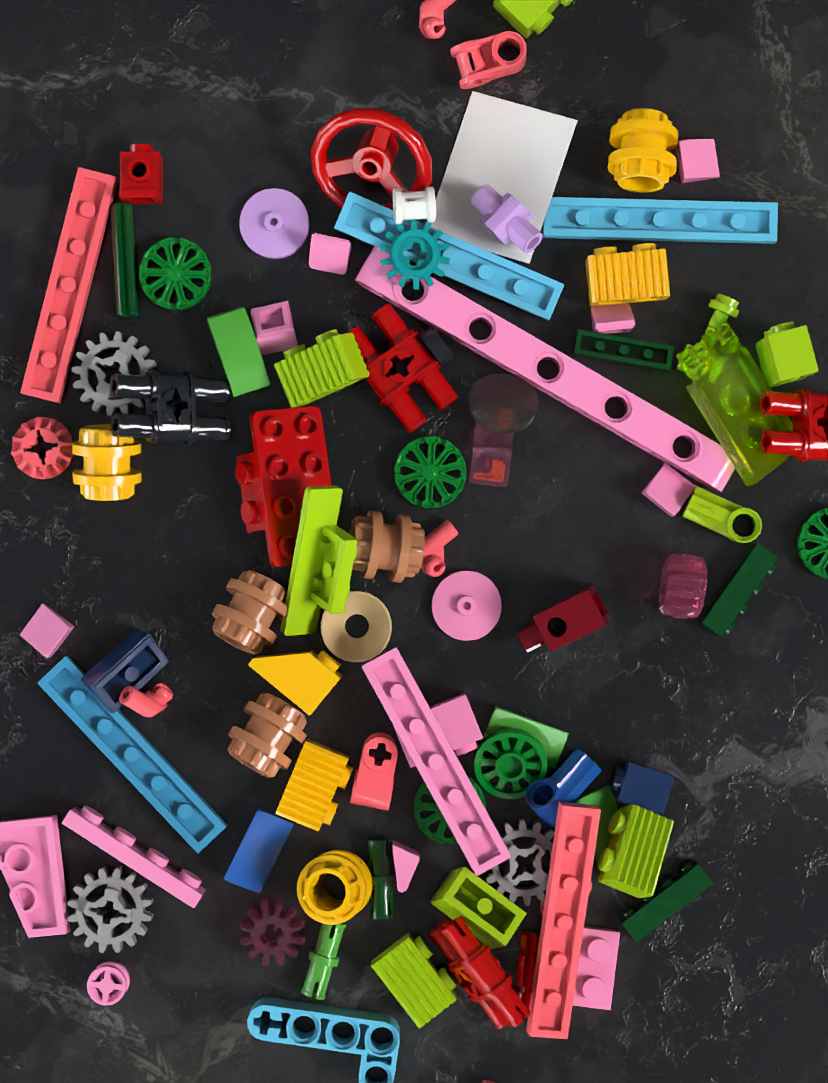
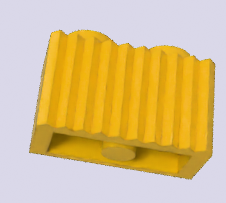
(627, 275)
(313, 785)

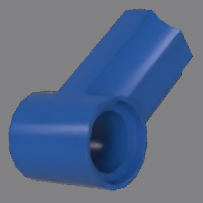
(563, 786)

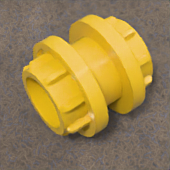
(642, 151)
(105, 464)
(314, 896)

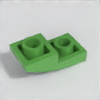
(238, 351)

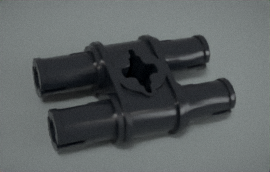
(161, 422)

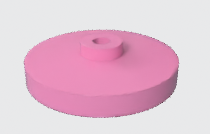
(466, 605)

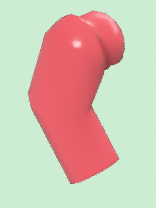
(432, 17)
(433, 557)
(147, 703)

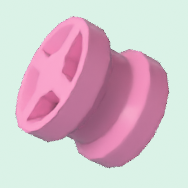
(107, 991)

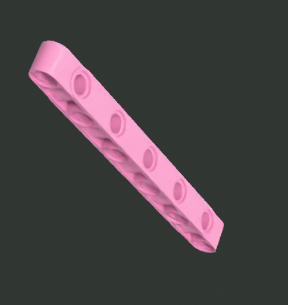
(574, 384)

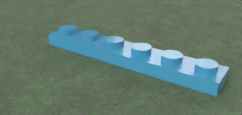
(134, 756)

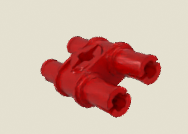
(422, 369)
(810, 424)
(479, 973)

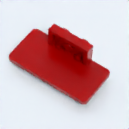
(274, 477)

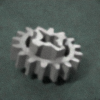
(122, 357)
(537, 873)
(127, 913)

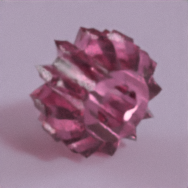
(683, 586)
(259, 925)

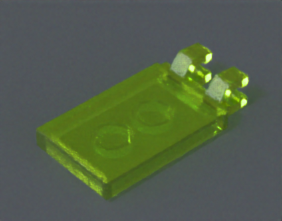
(729, 400)

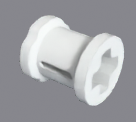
(414, 205)

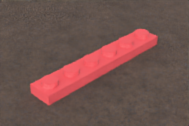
(69, 285)
(563, 920)

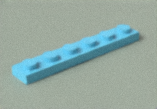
(661, 220)
(467, 263)

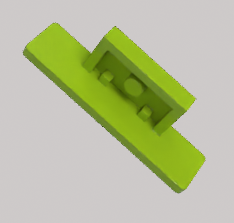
(319, 564)

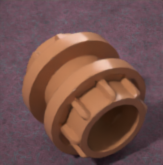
(387, 546)
(250, 612)
(267, 735)

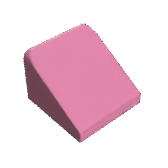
(697, 160)
(329, 254)
(612, 318)
(274, 328)
(668, 490)
(46, 631)
(405, 863)

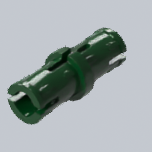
(380, 867)

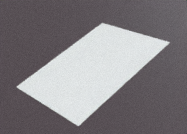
(511, 151)

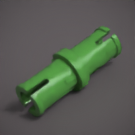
(323, 960)

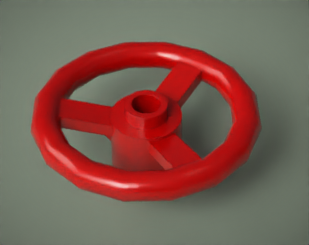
(373, 156)

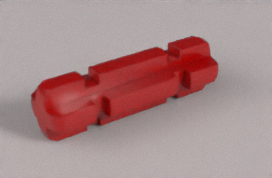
(526, 965)

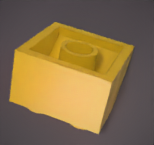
(300, 675)

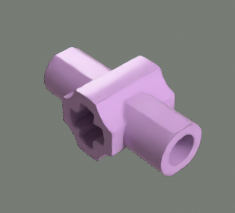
(507, 218)

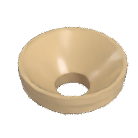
(361, 648)

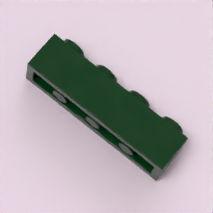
(623, 350)
(738, 589)
(666, 901)

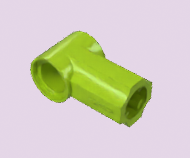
(718, 515)

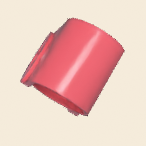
(486, 60)
(375, 778)

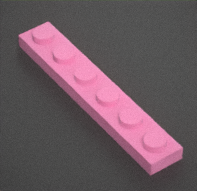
(436, 761)

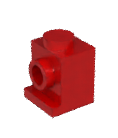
(142, 189)

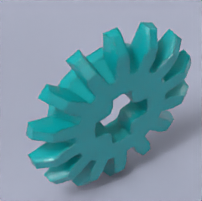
(428, 246)

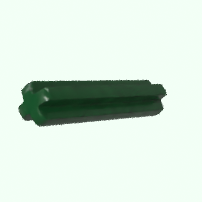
(124, 260)

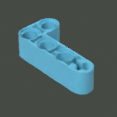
(323, 1036)

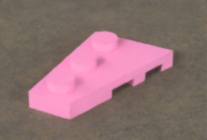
(35, 874)

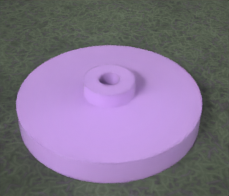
(274, 223)

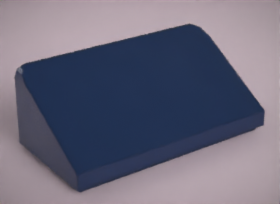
(128, 664)

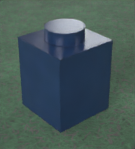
(642, 786)

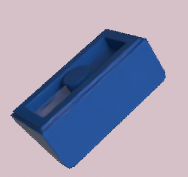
(258, 850)

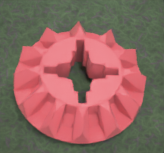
(56, 459)

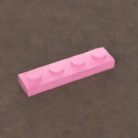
(148, 863)

